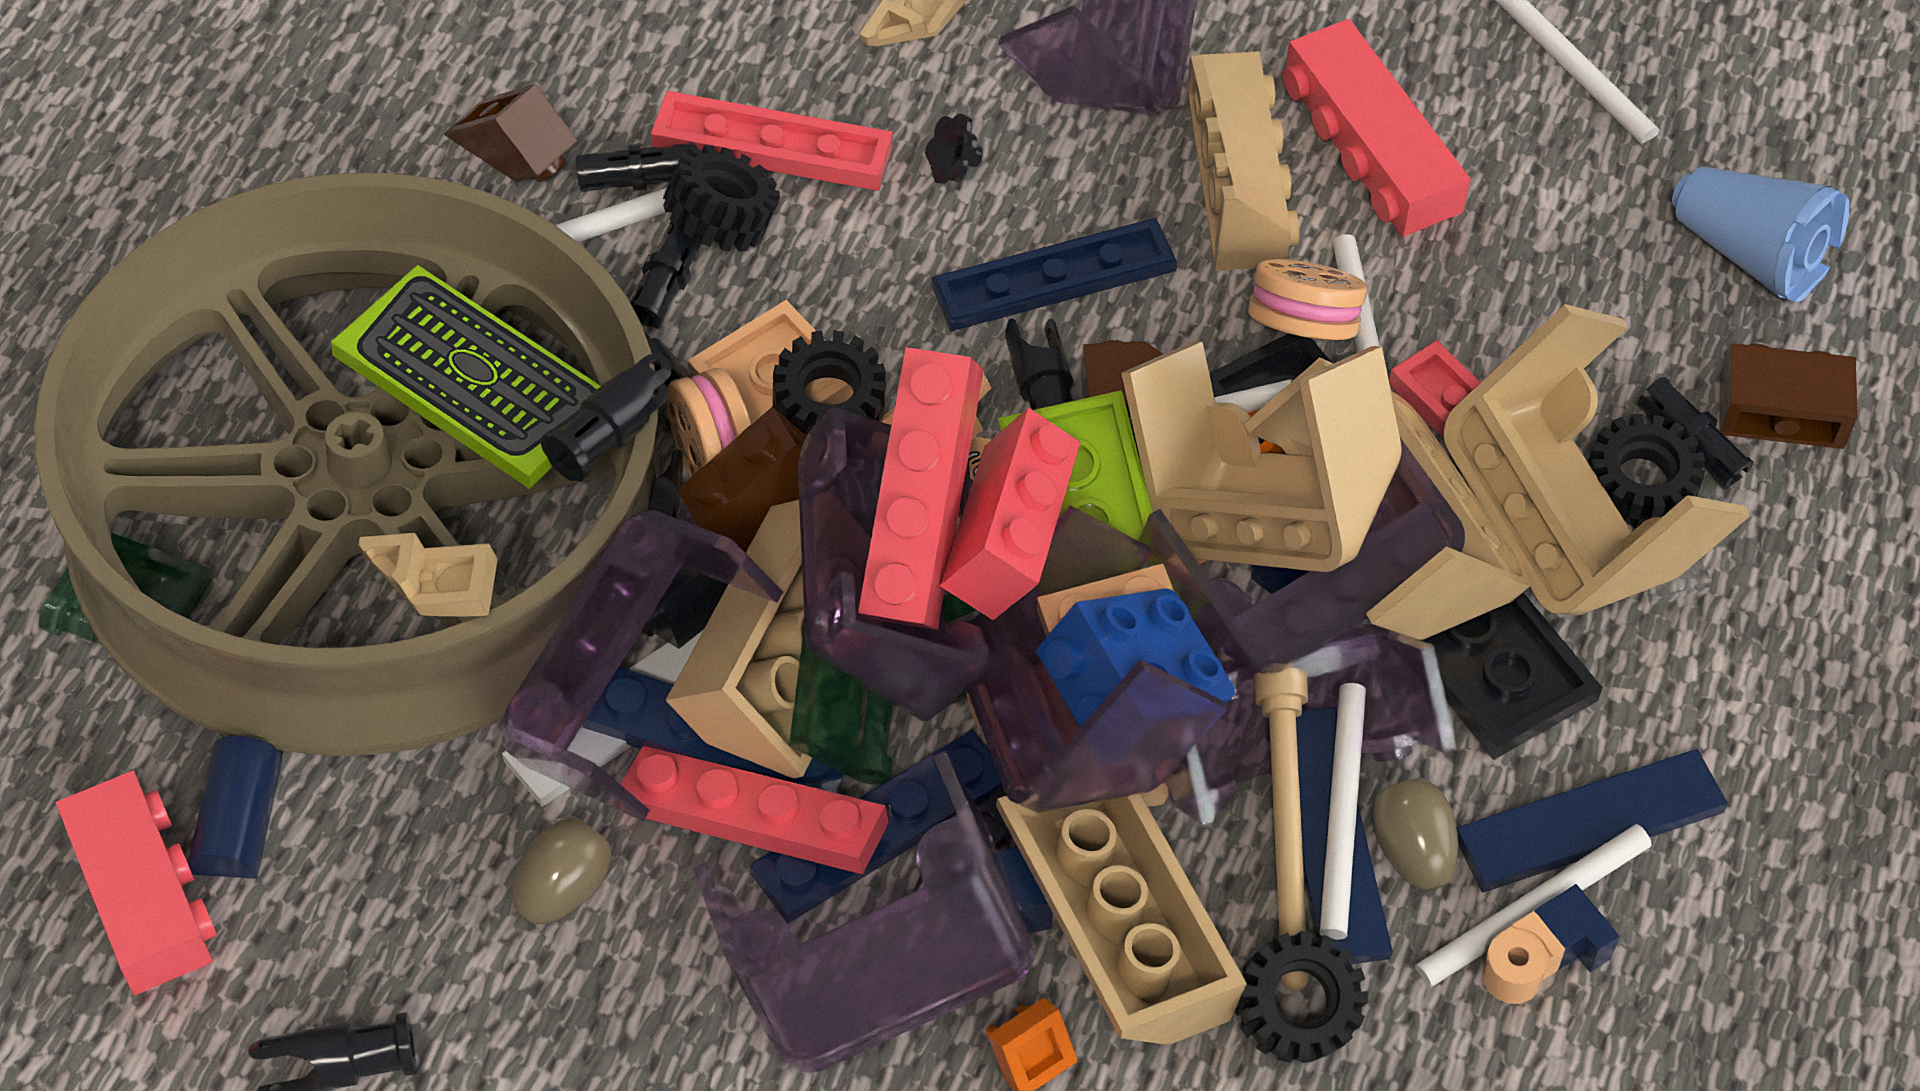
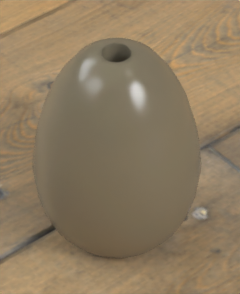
(1417, 832)
(560, 870)

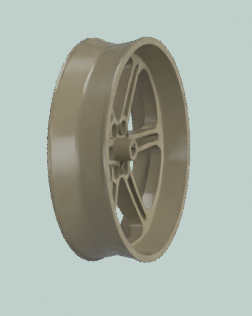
(340, 461)

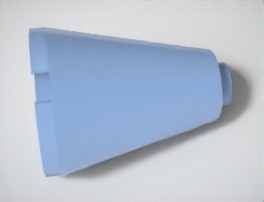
(1765, 224)

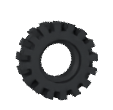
(721, 198)
(827, 360)
(1651, 443)
(1341, 988)

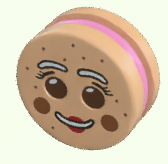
(1307, 299)
(705, 416)

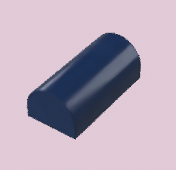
(235, 808)

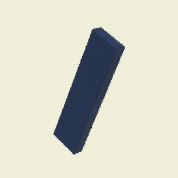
(1053, 274)
(1583, 819)
(1367, 926)

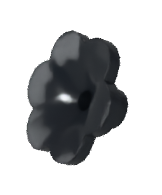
(953, 149)

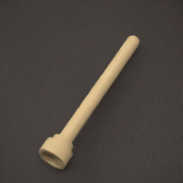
(1282, 701)

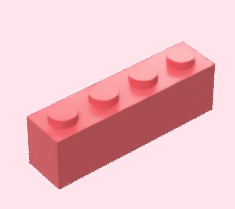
(1375, 128)
(921, 488)

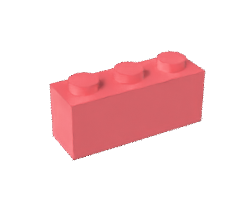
(1010, 514)
(137, 881)

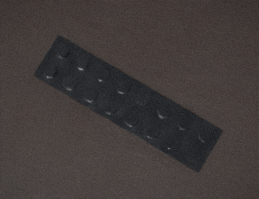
(1498, 671)

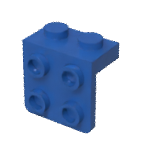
(1109, 635)

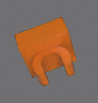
(1032, 1046)

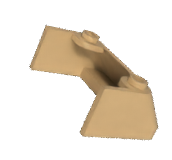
(1540, 491)
(1259, 505)
(1452, 583)

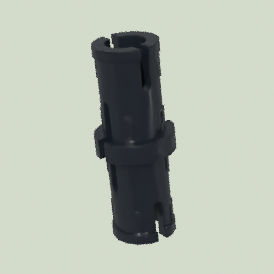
(629, 167)
(664, 274)
(1721, 456)

